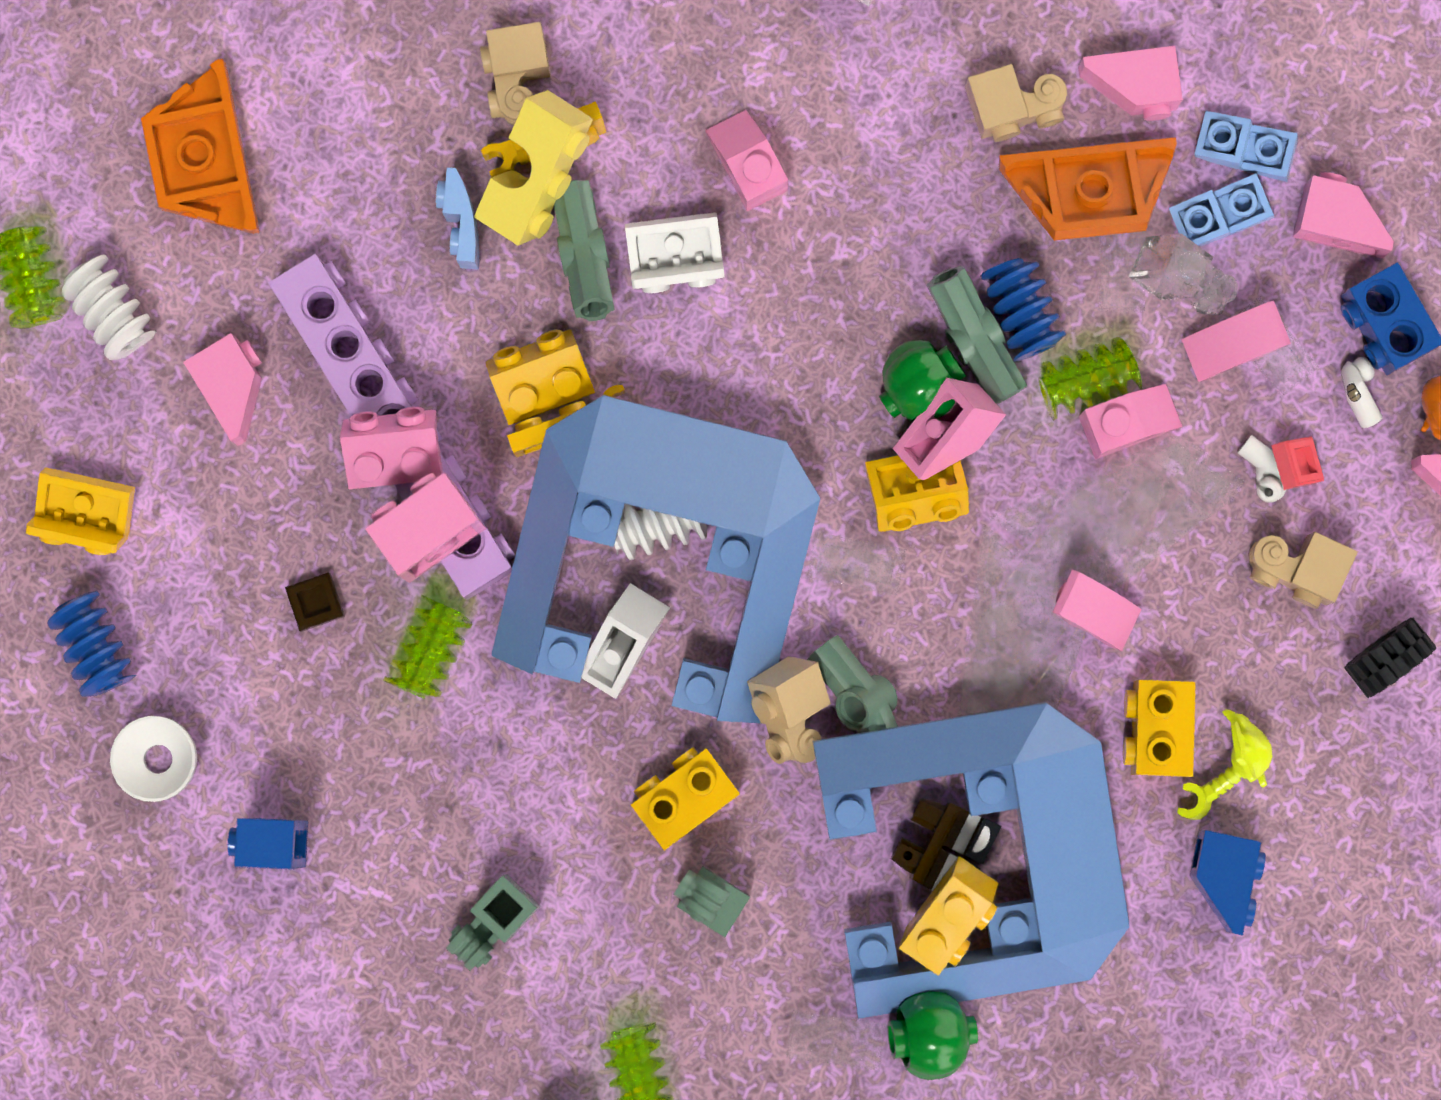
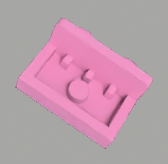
(390, 447)

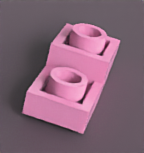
(1236, 341)
(1096, 610)

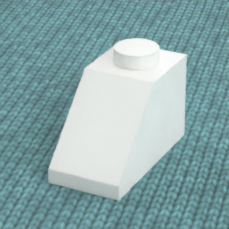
(623, 640)

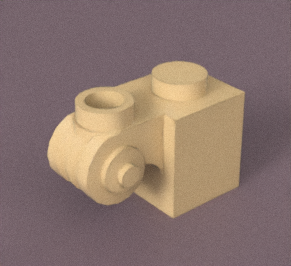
(513, 57)
(1004, 108)
(1313, 575)
(783, 701)

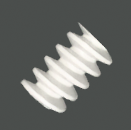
(105, 310)
(647, 525)

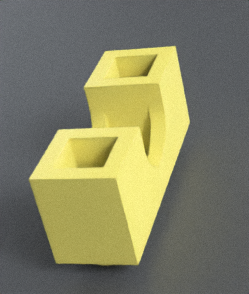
(553, 138)

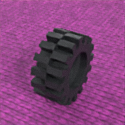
(1390, 657)

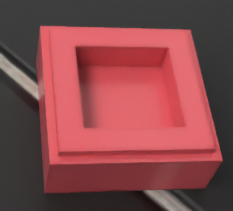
(1297, 463)

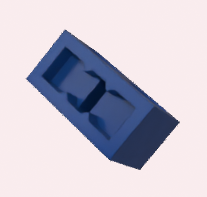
(1402, 314)
(269, 843)

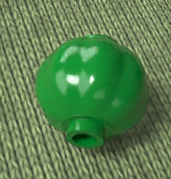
(914, 378)
(931, 1035)

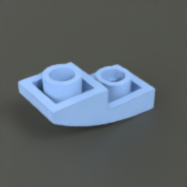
(1245, 146)
(457, 207)
(1222, 211)

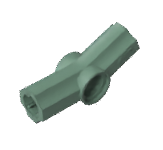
(583, 252)
(975, 334)
(862, 700)

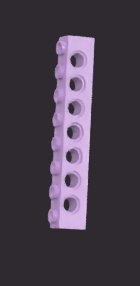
(298, 292)

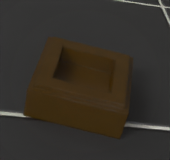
(314, 602)

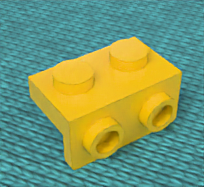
(539, 375)
(81, 511)

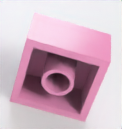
(424, 526)

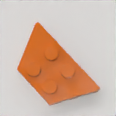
(200, 154)
(1091, 187)

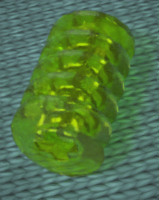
(26, 278)
(1088, 376)
(428, 649)
(636, 1064)

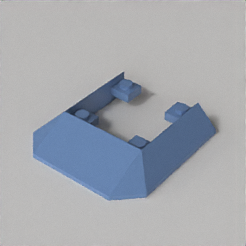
(678, 467)
(1009, 761)

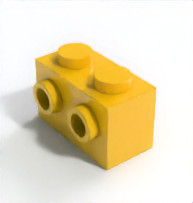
(1160, 728)
(683, 798)
(949, 915)

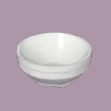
(130, 752)

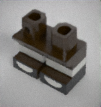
(950, 828)

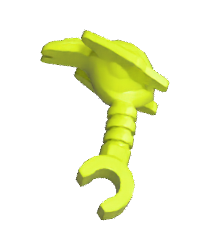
(1249, 759)

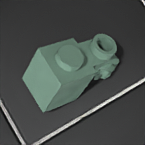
(711, 900)
(498, 917)

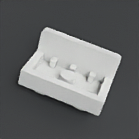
(674, 252)

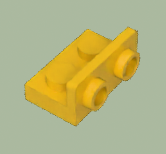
(907, 501)

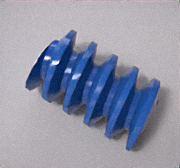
(1023, 307)
(89, 645)

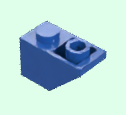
(1225, 876)

